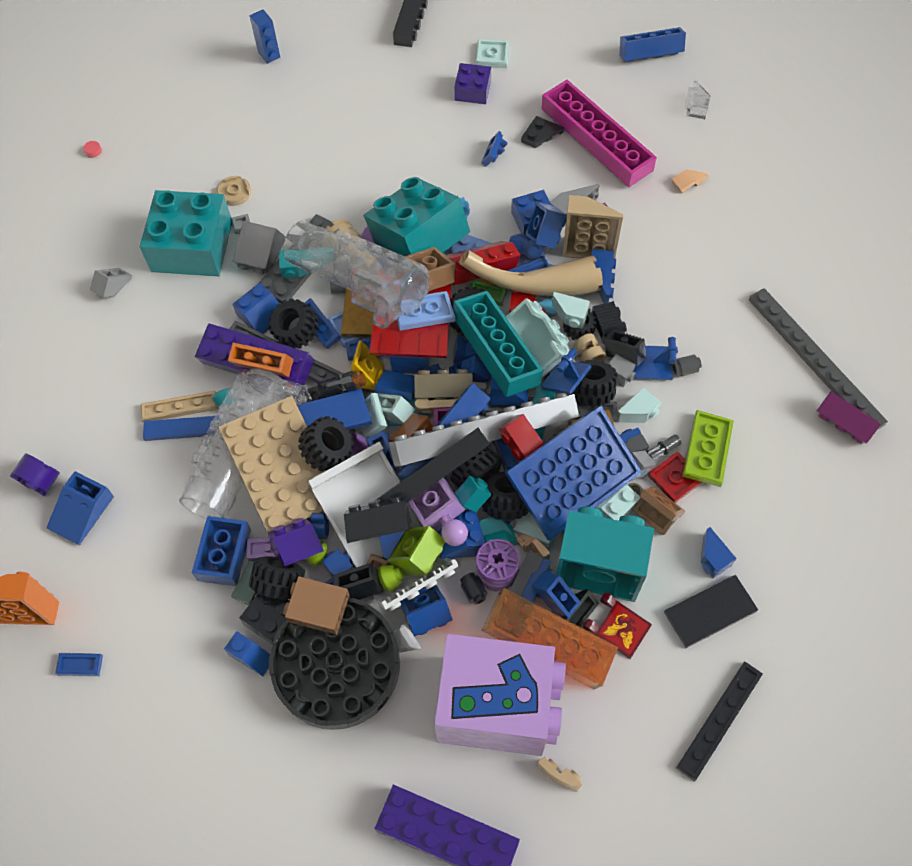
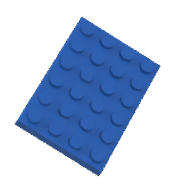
(573, 471)

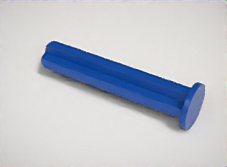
(532, 265)

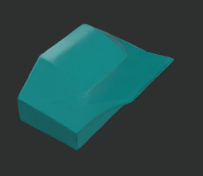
(497, 529)

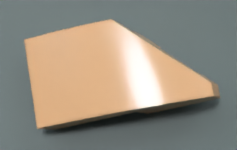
(688, 178)
(538, 548)

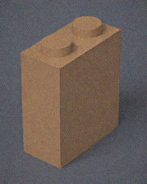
(316, 605)

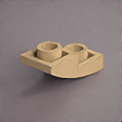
(566, 778)

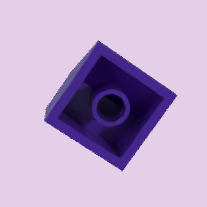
(294, 541)

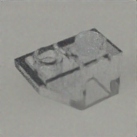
(698, 102)

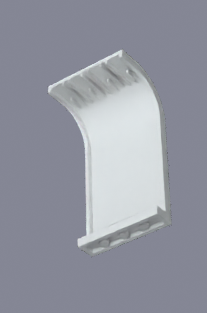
(360, 482)

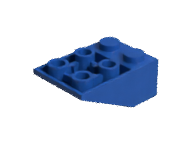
(78, 507)

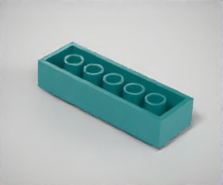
(497, 343)

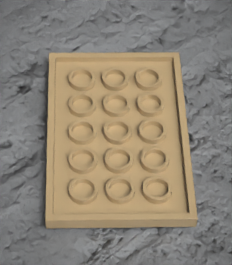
(271, 463)

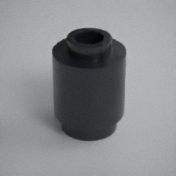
(473, 588)

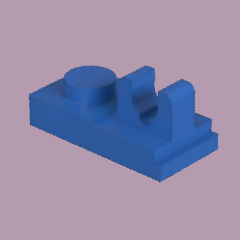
(494, 147)

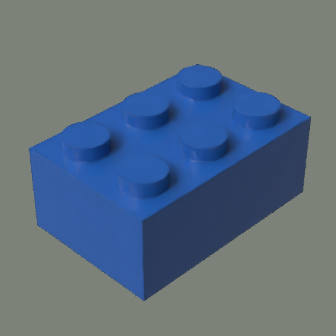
(221, 551)

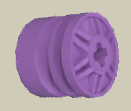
(499, 575)

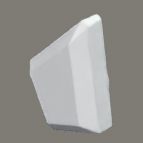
(405, 639)

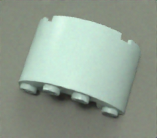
(539, 334)

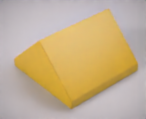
(368, 364)

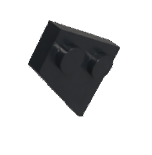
(540, 131)

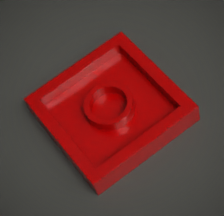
(670, 479)

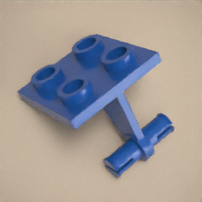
(658, 362)
(566, 374)

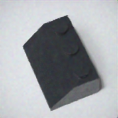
(377, 519)

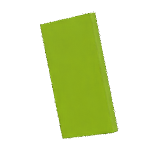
(708, 448)

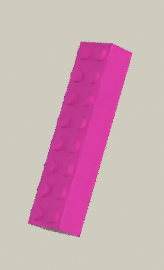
(598, 133)

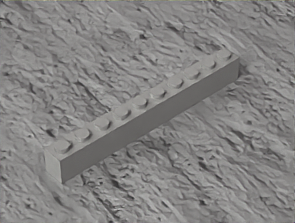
(432, 443)

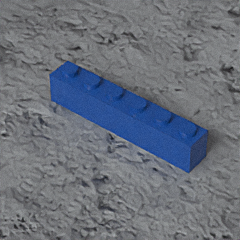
(468, 404)

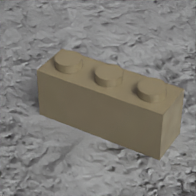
(441, 384)

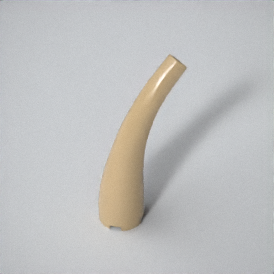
(567, 278)

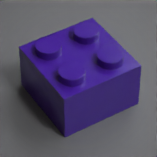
(472, 83)

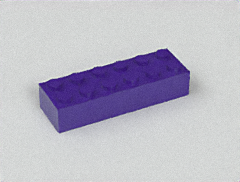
(217, 344)
(443, 832)

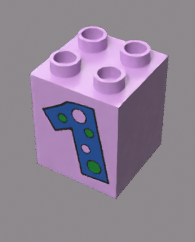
(499, 695)

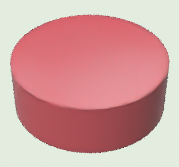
(92, 148)

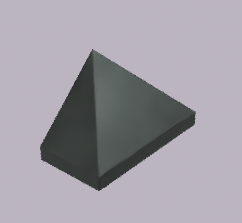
(584, 610)

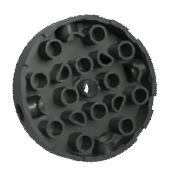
(339, 693)

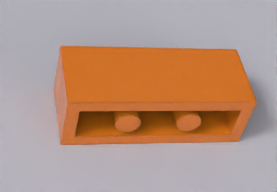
(261, 359)

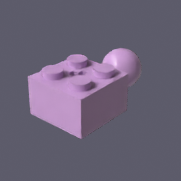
(438, 508)

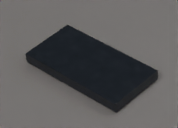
(710, 611)

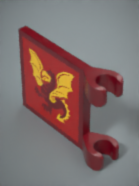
(620, 627)

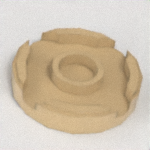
(235, 190)

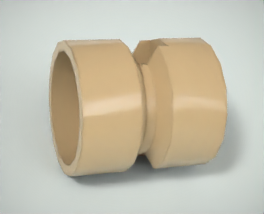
(589, 348)

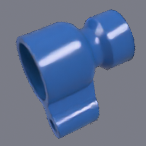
(320, 525)

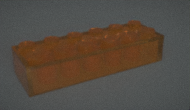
(522, 621)

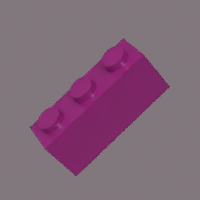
(848, 418)

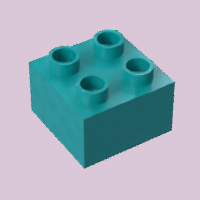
(417, 218)
(186, 233)
(605, 553)

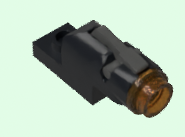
(338, 385)

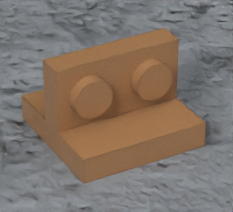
(658, 509)

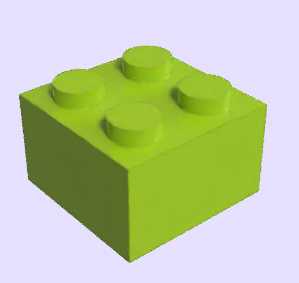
(417, 550)

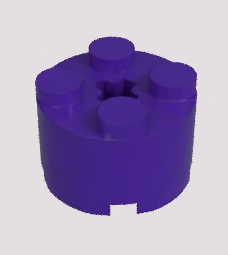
(34, 474)

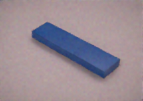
(176, 428)

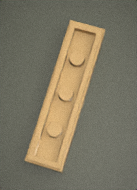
(178, 406)

